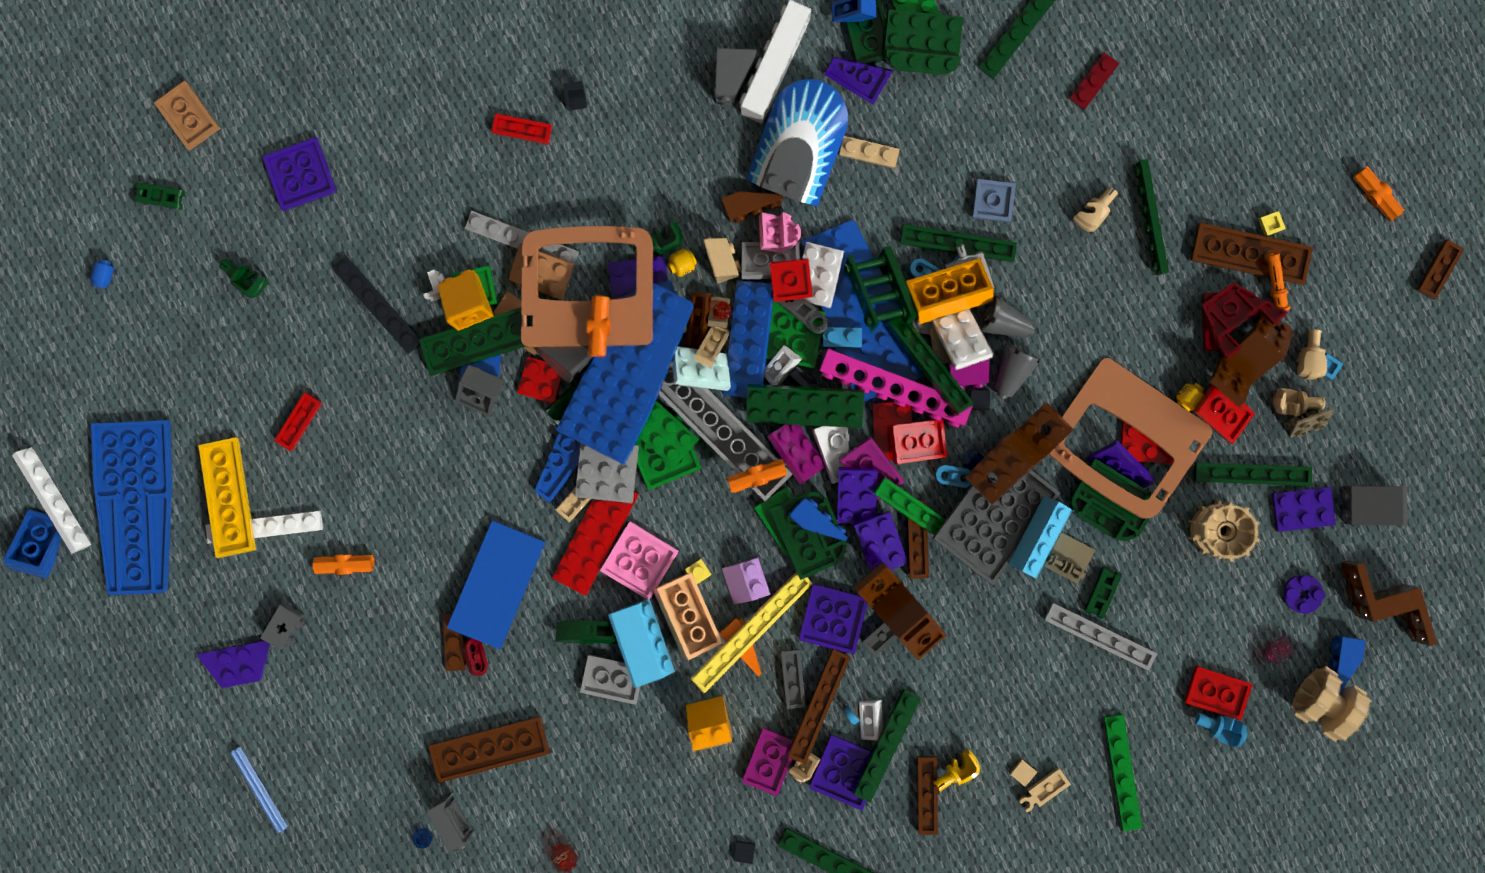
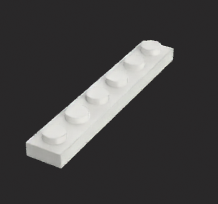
(51, 500)
(281, 525)

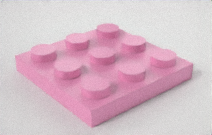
(639, 560)

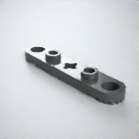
(802, 311)

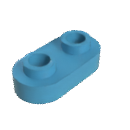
(927, 268)
(954, 475)

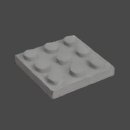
(605, 478)

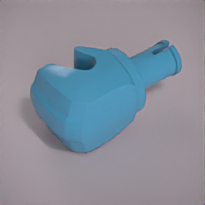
(1224, 729)

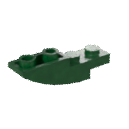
(585, 632)

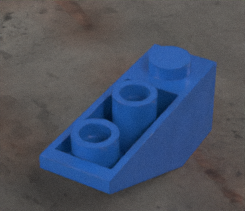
(810, 518)
(1346, 657)

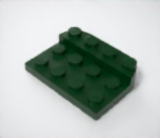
(922, 42)
(1105, 514)
(808, 549)

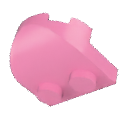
(778, 232)

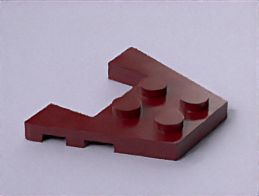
(1231, 309)

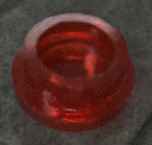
(722, 310)

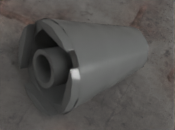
(1005, 320)
(1014, 370)

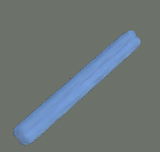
(258, 790)

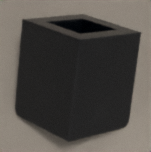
(575, 95)

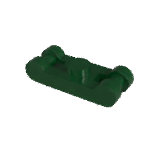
(158, 196)
(1103, 592)

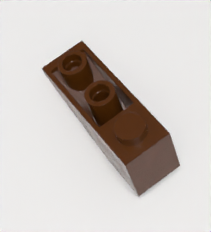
(747, 203)

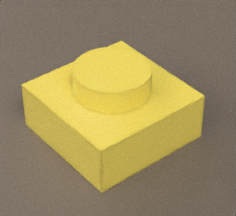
(1271, 223)
(699, 571)

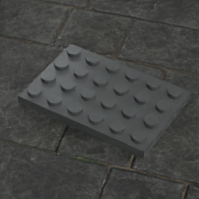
(988, 534)

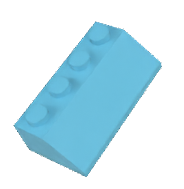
(1040, 536)
(641, 643)

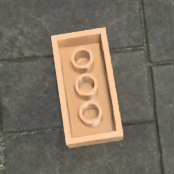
(687, 616)

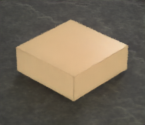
(1023, 772)

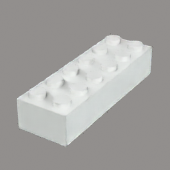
(776, 61)

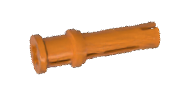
(1278, 291)

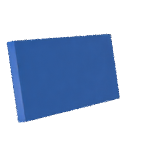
(496, 585)

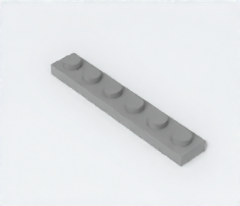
(512, 236)
(1100, 636)

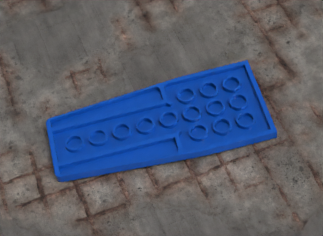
(878, 347)
(624, 385)
(133, 503)

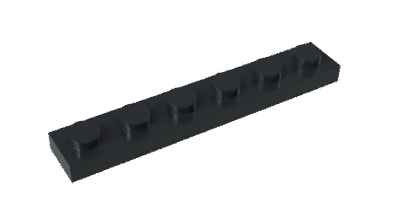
(377, 304)

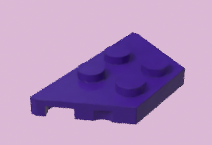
(237, 664)

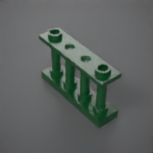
(893, 277)

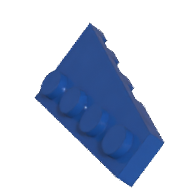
(559, 467)

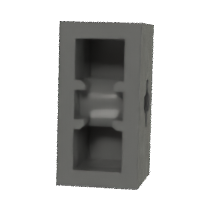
(274, 631)

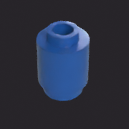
(101, 274)

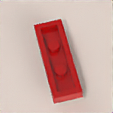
(522, 129)
(298, 421)

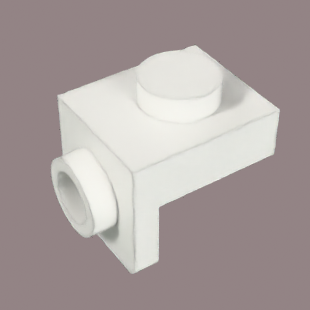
(435, 279)

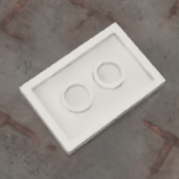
(824, 272)
(962, 339)

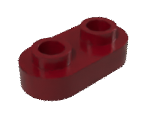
(475, 656)

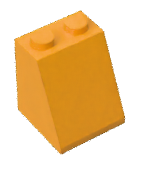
(464, 300)
(708, 723)

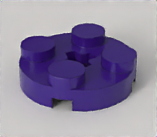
(1314, 594)

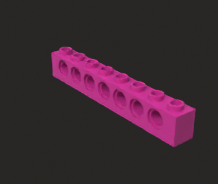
(833, 358)

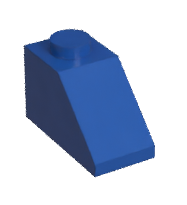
(853, 10)

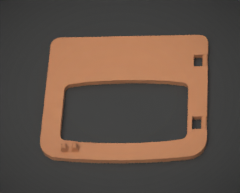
(566, 321)
(1150, 414)

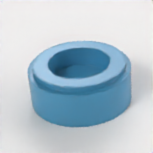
(851, 715)

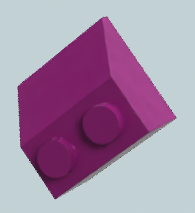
(973, 375)

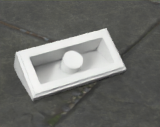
(781, 366)
(870, 719)

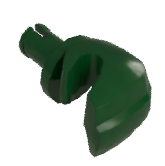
(664, 245)
(242, 279)

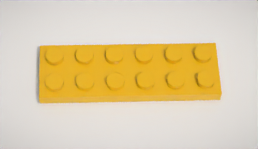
(227, 497)

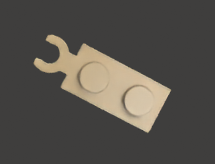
(1045, 789)

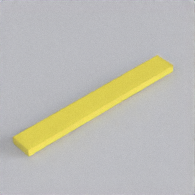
(750, 632)

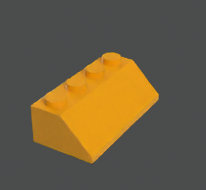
(950, 290)

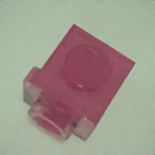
(1279, 649)

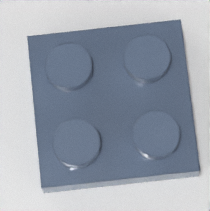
(993, 200)

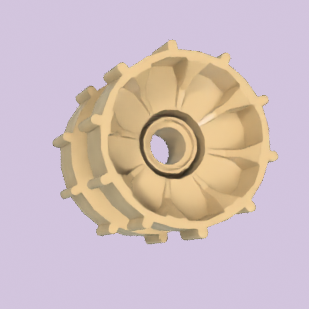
(1240, 530)
(1339, 712)

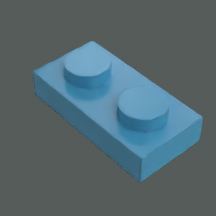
(842, 337)

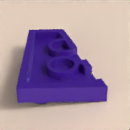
(859, 77)
(1123, 462)

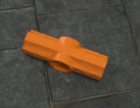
(1378, 193)
(598, 326)
(757, 475)
(343, 564)

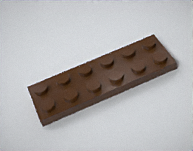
(1249, 252)
(489, 749)

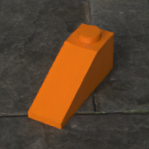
(749, 656)

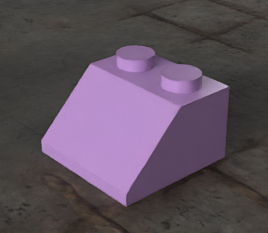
(746, 581)

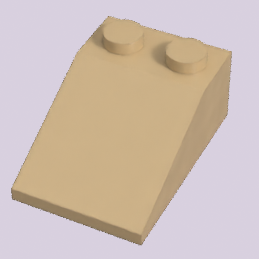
(721, 259)

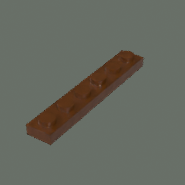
(818, 706)

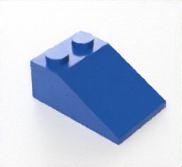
(34, 546)

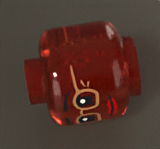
(564, 858)

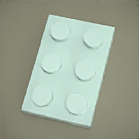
(692, 373)

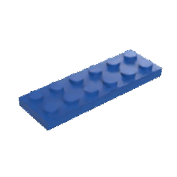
(749, 336)

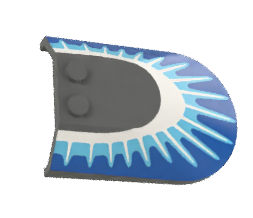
(800, 141)

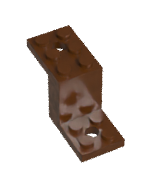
(1259, 352)
(1019, 453)
(1388, 602)
(900, 611)

